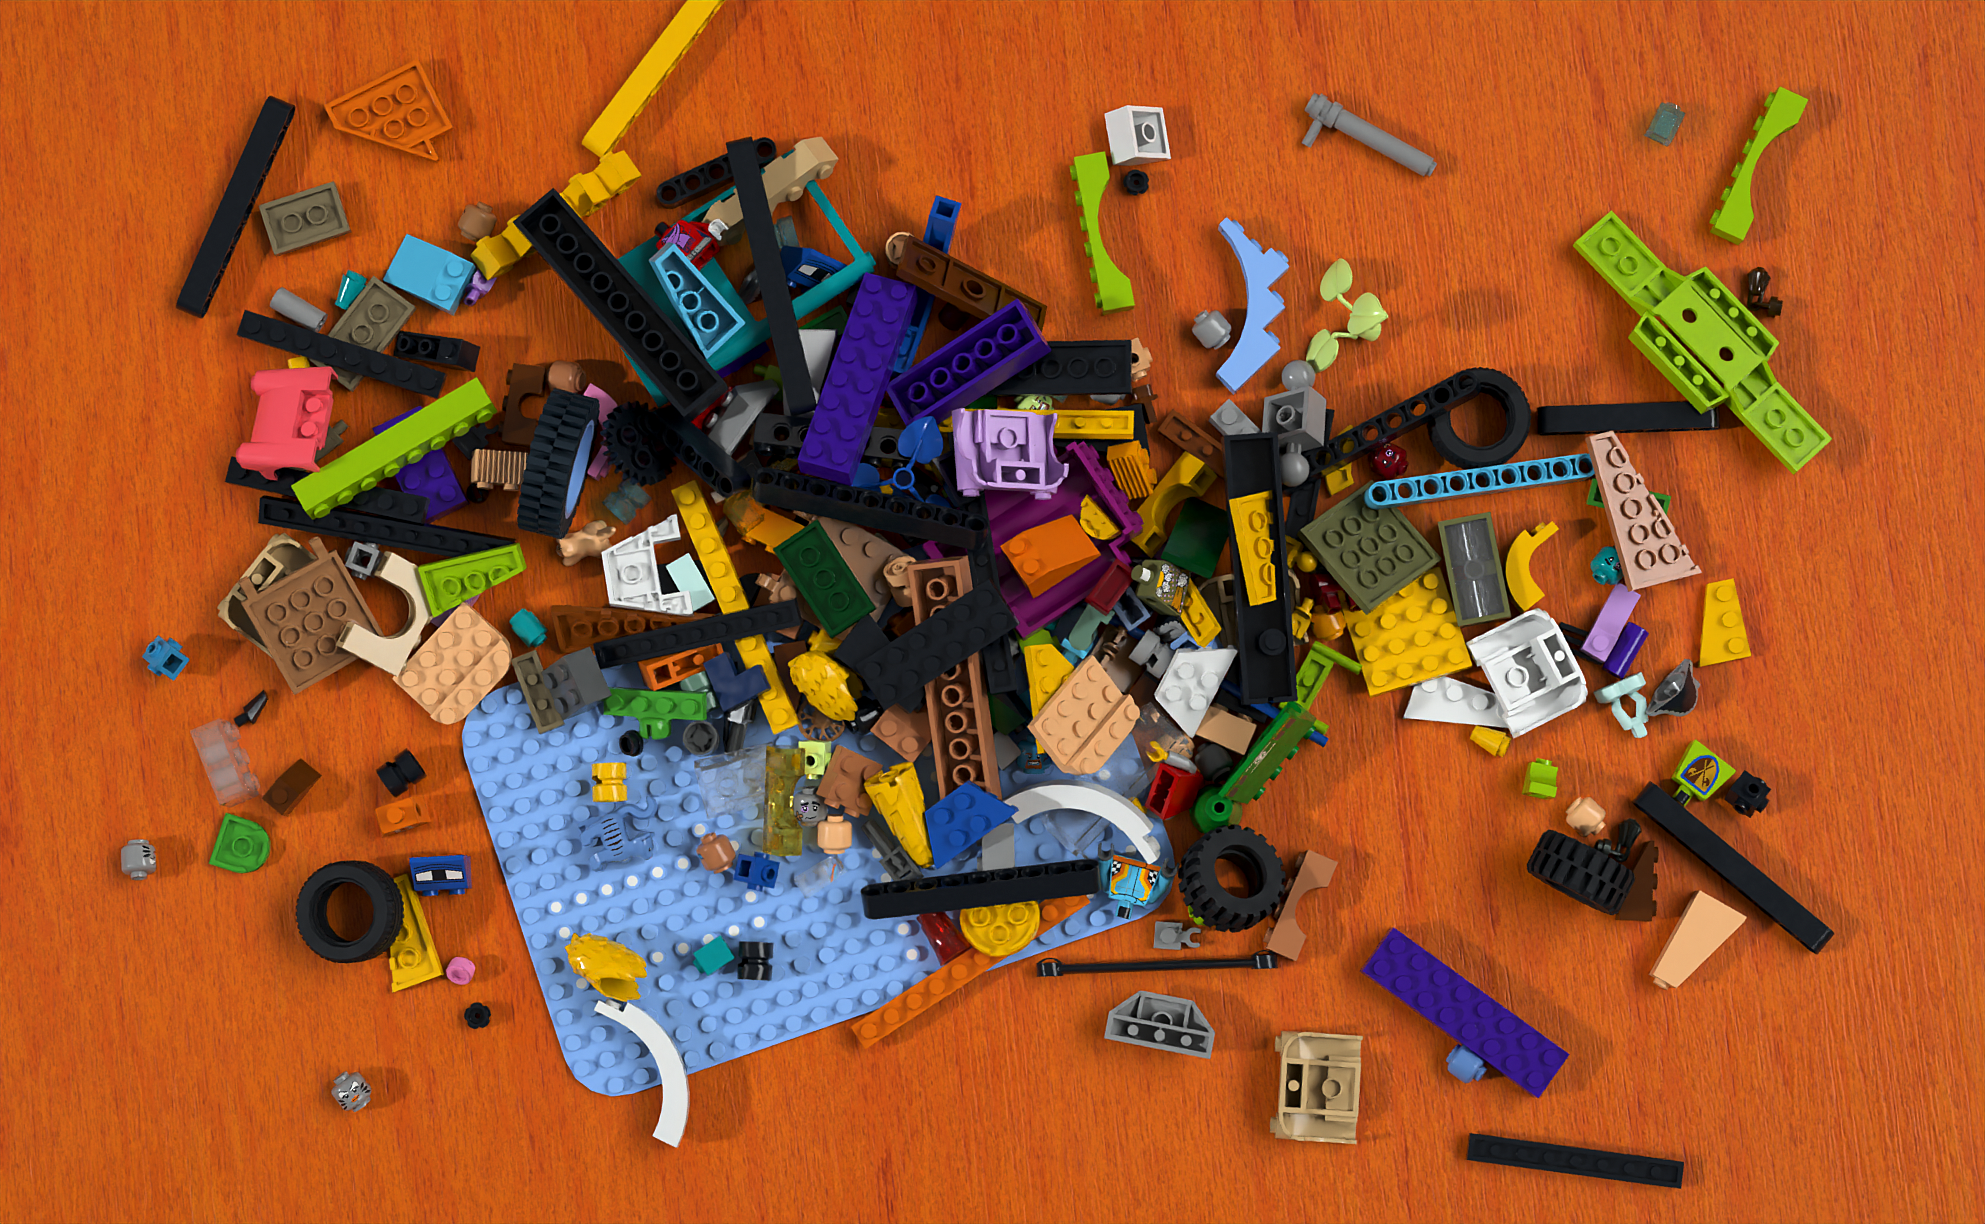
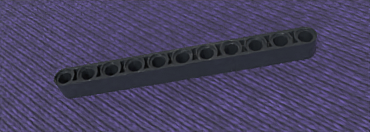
(771, 276)

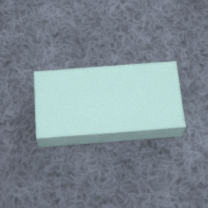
(688, 577)

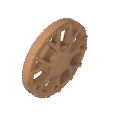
(819, 721)

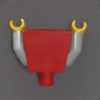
(1173, 786)

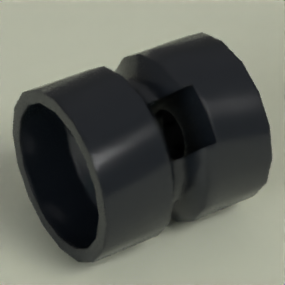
(401, 772)
(755, 960)

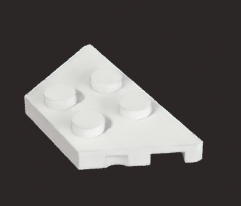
(1192, 683)

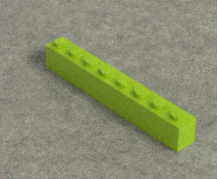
(394, 449)

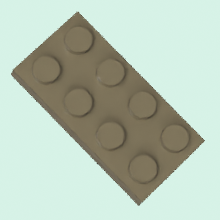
(370, 323)

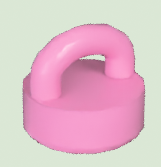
(460, 970)

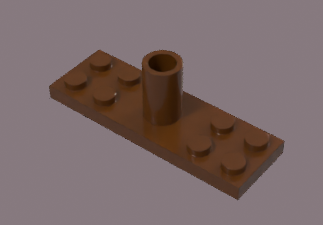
(960, 285)

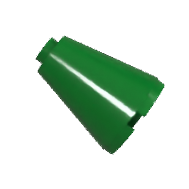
(1203, 813)

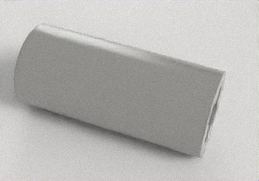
(298, 310)

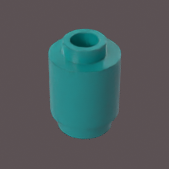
(528, 628)

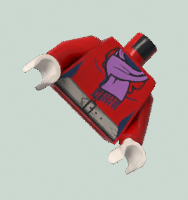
(693, 239)

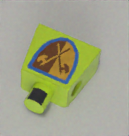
(1699, 773)

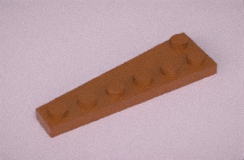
(582, 626)

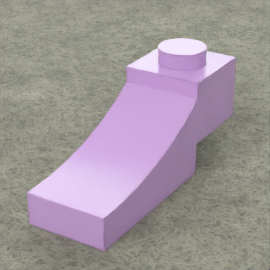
(1609, 623)

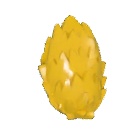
(826, 684)
(606, 965)

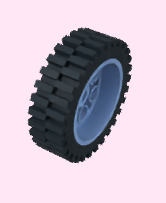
(558, 463)

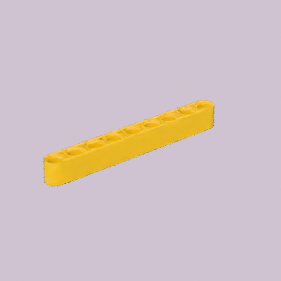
(650, 75)

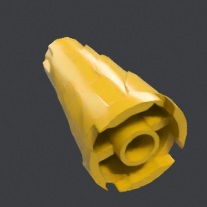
(901, 803)

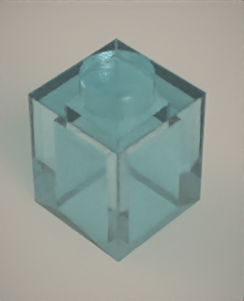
(1665, 123)

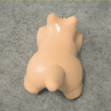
(587, 542)

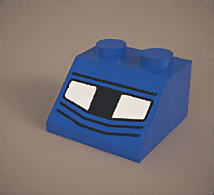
(807, 267)
(441, 873)

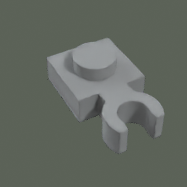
(1170, 935)

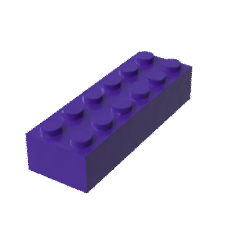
(969, 365)

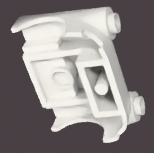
(1530, 670)

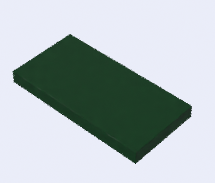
(1197, 537)
(824, 579)

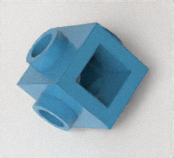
(165, 657)

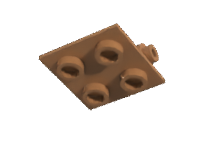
(1113, 653)

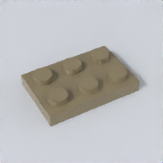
(305, 218)

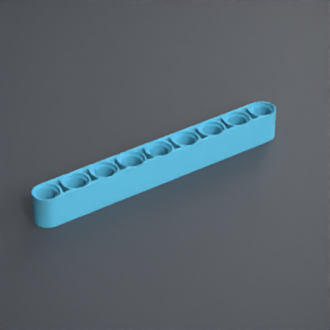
(1468, 483)

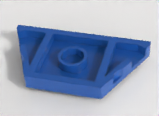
(963, 820)

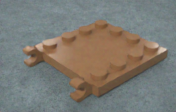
(863, 554)
(306, 615)

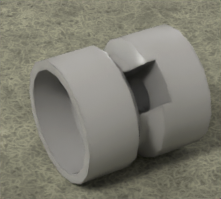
(1145, 651)

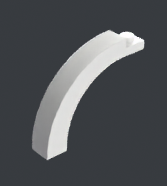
(1090, 798)
(670, 1064)

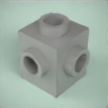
(355, 556)

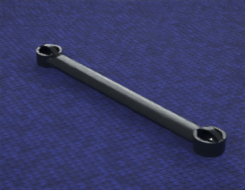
(1252, 962)

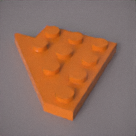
(394, 112)

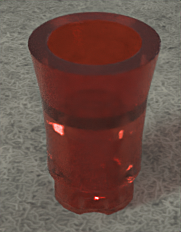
(943, 936)

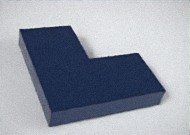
(735, 688)

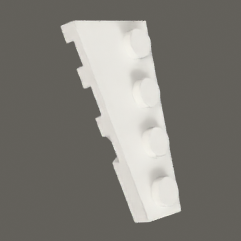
(1454, 702)

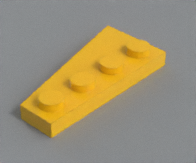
(1252, 531)
(413, 952)

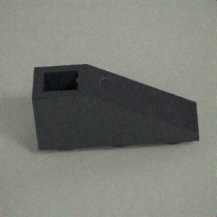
(437, 350)

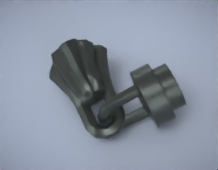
(1628, 833)

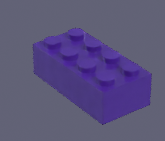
(430, 477)

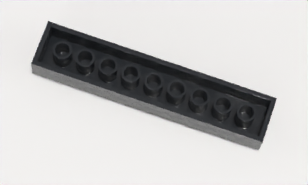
(621, 305)

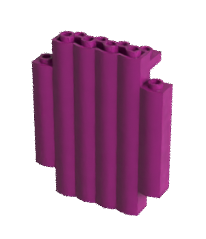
(1019, 510)

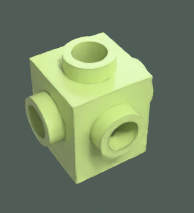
(821, 753)

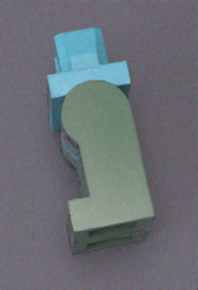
(1080, 638)

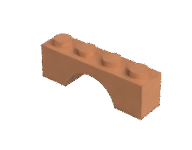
(1286, 936)

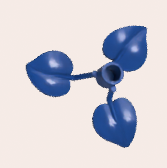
(917, 441)

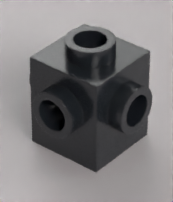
(1748, 795)

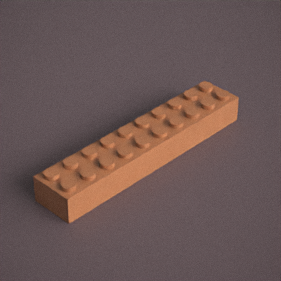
(959, 696)

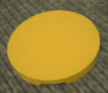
(1001, 928)

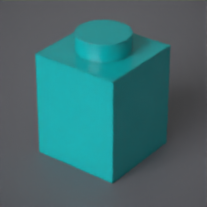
(713, 956)

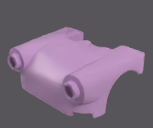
(1006, 452)

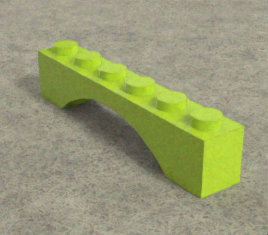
(1736, 213)
(1113, 286)

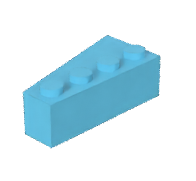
(697, 303)

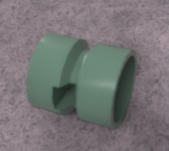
(701, 683)

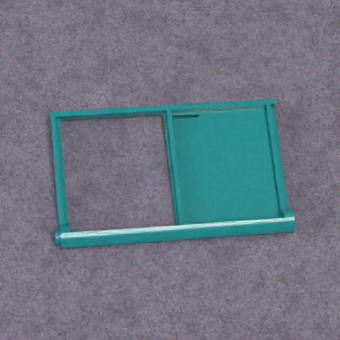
(753, 331)

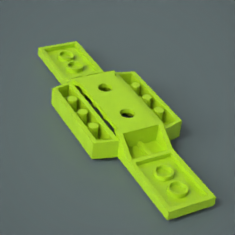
(1719, 323)

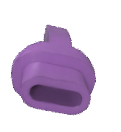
(477, 288)

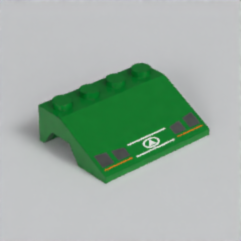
(1268, 753)

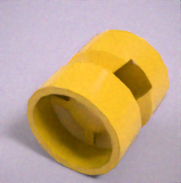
(609, 782)

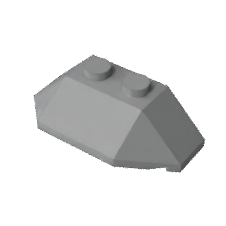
(739, 413)
(1161, 1024)

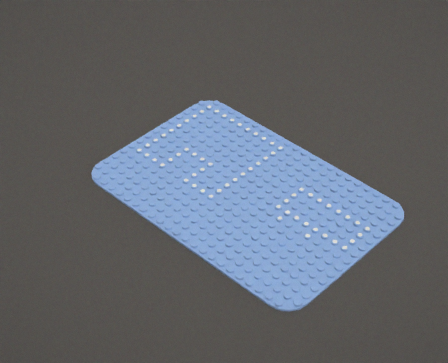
(665, 908)

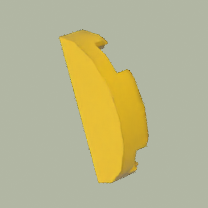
(1096, 521)

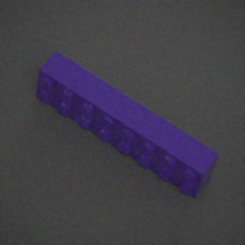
(858, 379)
(1464, 1012)

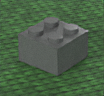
(576, 683)

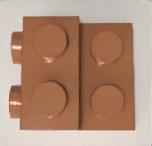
(845, 780)

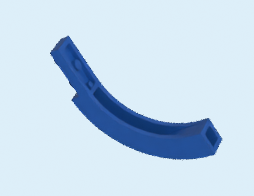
(939, 234)

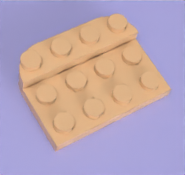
(456, 666)
(1084, 720)

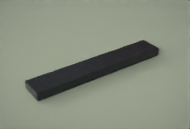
(1304, 501)

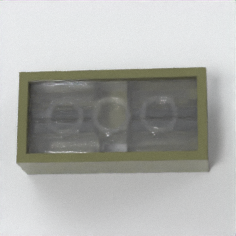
(1474, 570)

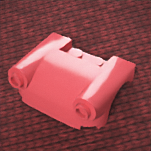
(288, 420)

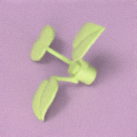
(1363, 320)

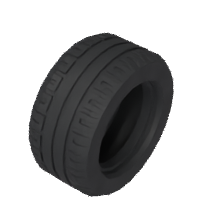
(1516, 431)
(313, 907)

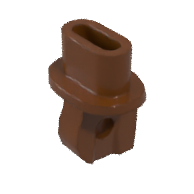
(1144, 395)

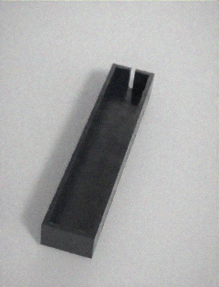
(1249, 468)

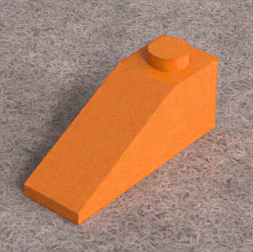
(674, 667)

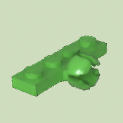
(656, 708)

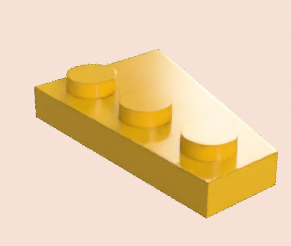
(1723, 625)

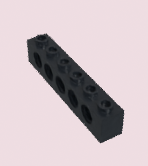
(796, 428)

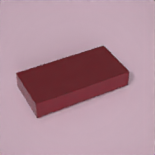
(1110, 587)

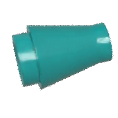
(350, 288)

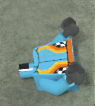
(1132, 880)

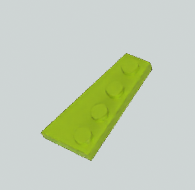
(465, 576)

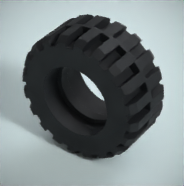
(1252, 857)
(1580, 872)

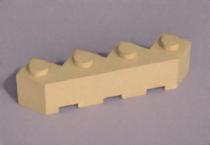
(782, 181)

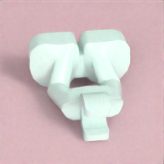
(1627, 686)

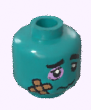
(1606, 566)

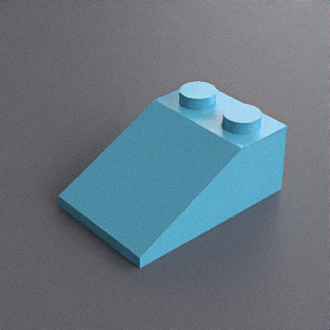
(430, 274)

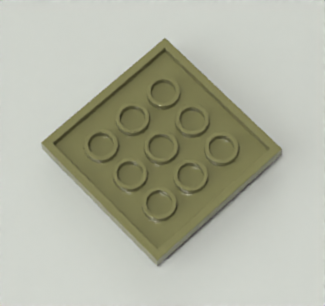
(1368, 549)

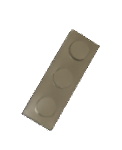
(538, 697)

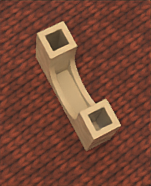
(392, 651)

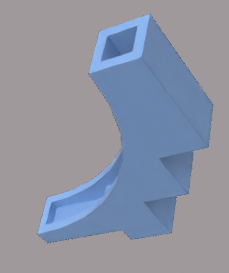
(1263, 307)

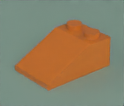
(1049, 553)

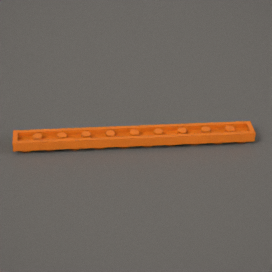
(951, 978)

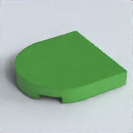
(240, 845)

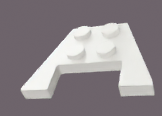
(634, 575)

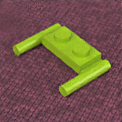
(1314, 673)

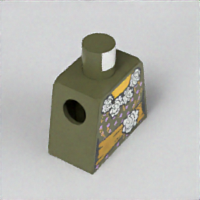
(1161, 586)

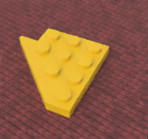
(1046, 673)

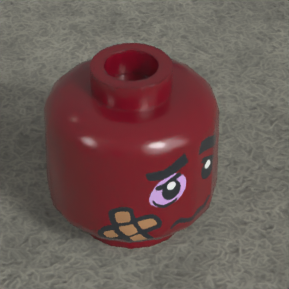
(1388, 461)

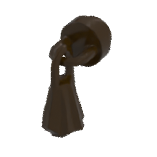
(1758, 281)

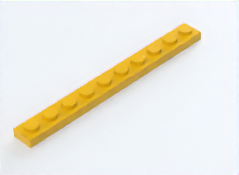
(1069, 423)
(733, 598)

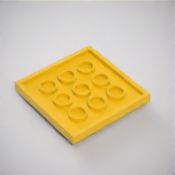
(1408, 637)

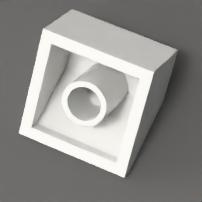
(1137, 135)

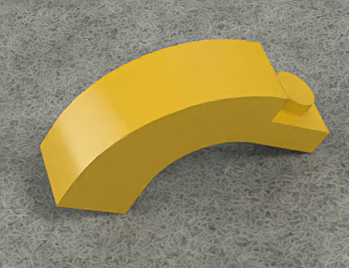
(1516, 574)

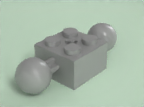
(1297, 419)

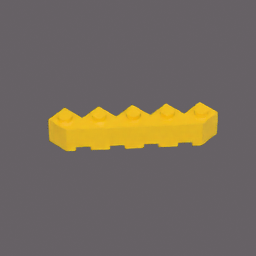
(584, 195)

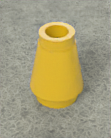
(1491, 740)

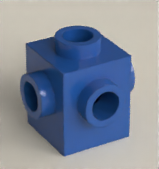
(762, 871)

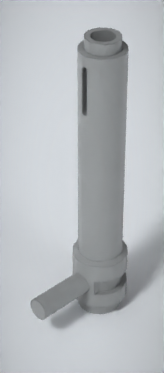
(1335, 116)

